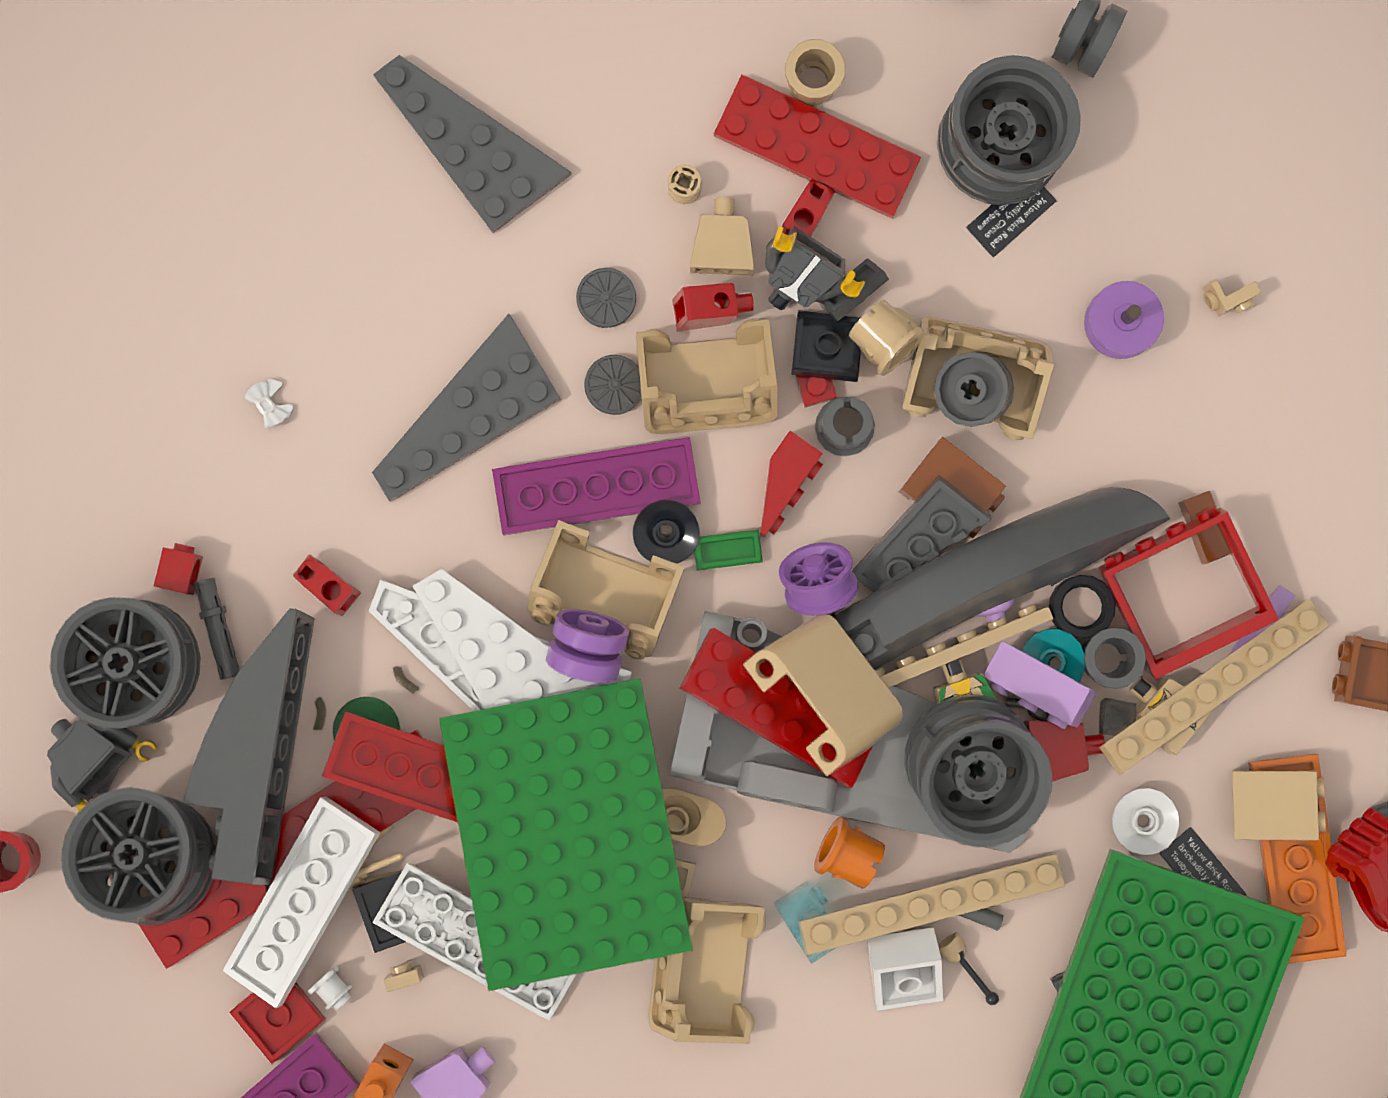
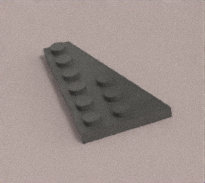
(482, 157)
(481, 402)

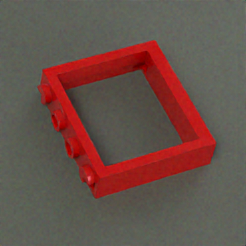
(1215, 637)

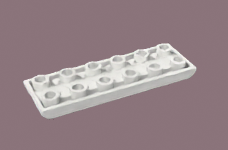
(444, 925)

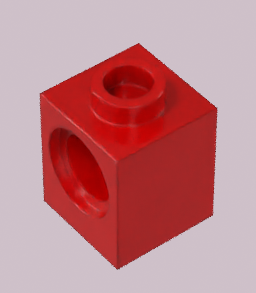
(178, 569)

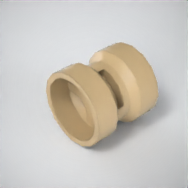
(686, 190)

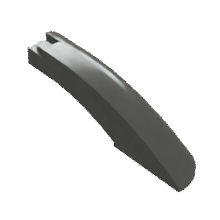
(997, 569)

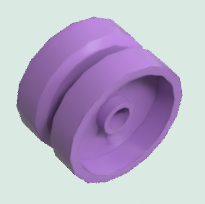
(587, 645)

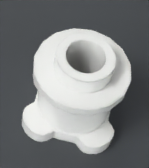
(332, 989)

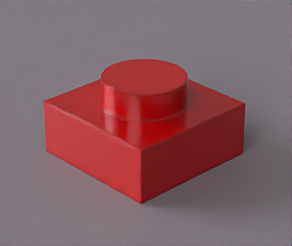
(815, 390)

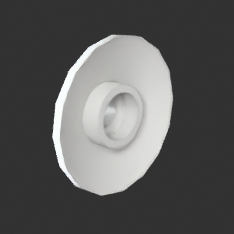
(1161, 826)

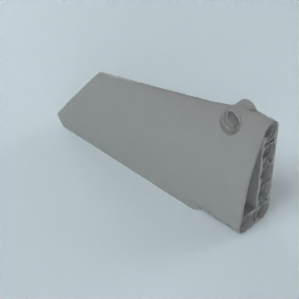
(730, 756)

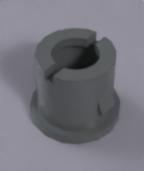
(835, 442)
(1128, 670)

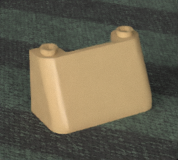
(1026, 359)
(708, 381)
(701, 990)

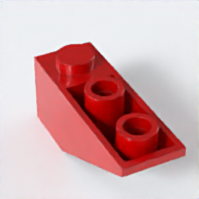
(786, 472)

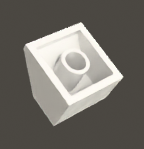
(905, 969)

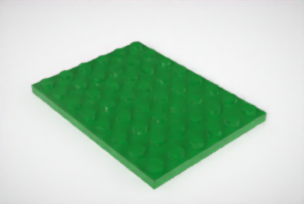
(565, 835)
(1162, 989)

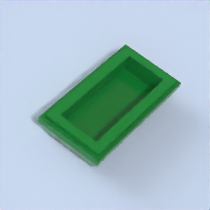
(728, 550)

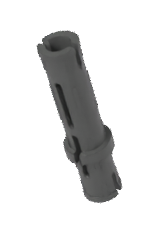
(217, 629)

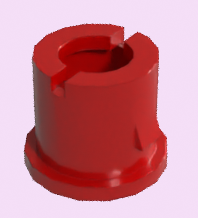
(29, 856)

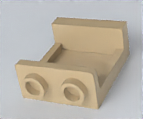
(1277, 805)

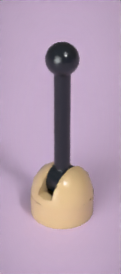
(954, 950)

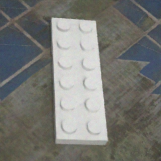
(301, 901)

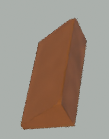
(1210, 542)

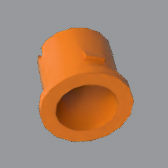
(849, 854)

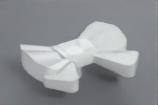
(260, 395)

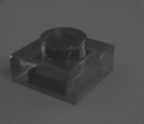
(1115, 716)

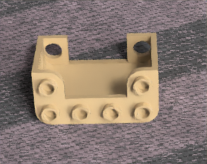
(601, 582)
(835, 684)

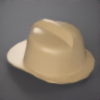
(693, 818)

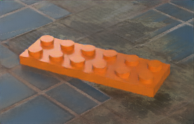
(1300, 879)

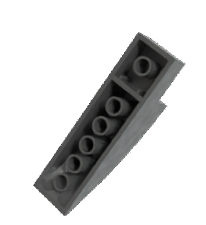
(250, 753)

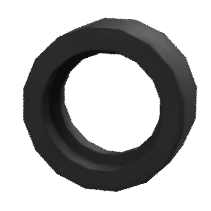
(1106, 598)

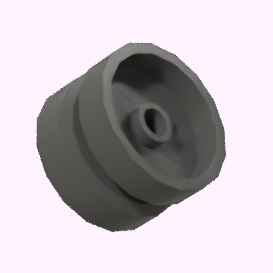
(1090, 34)
(954, 392)

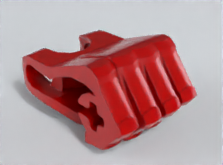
(1363, 860)

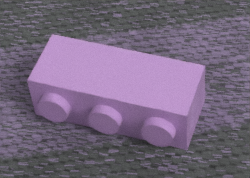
(1038, 686)

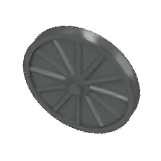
(606, 297)
(613, 384)

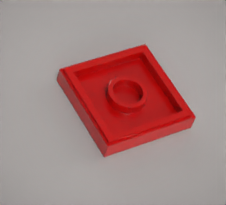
(277, 1028)

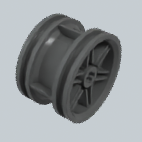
(1049, 105)
(89, 630)
(1016, 799)
(107, 820)

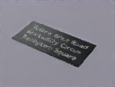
(1003, 223)
(1193, 858)

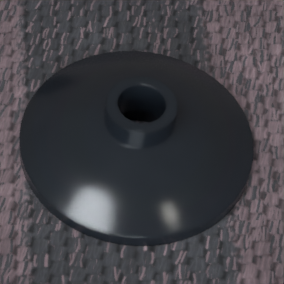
(673, 546)

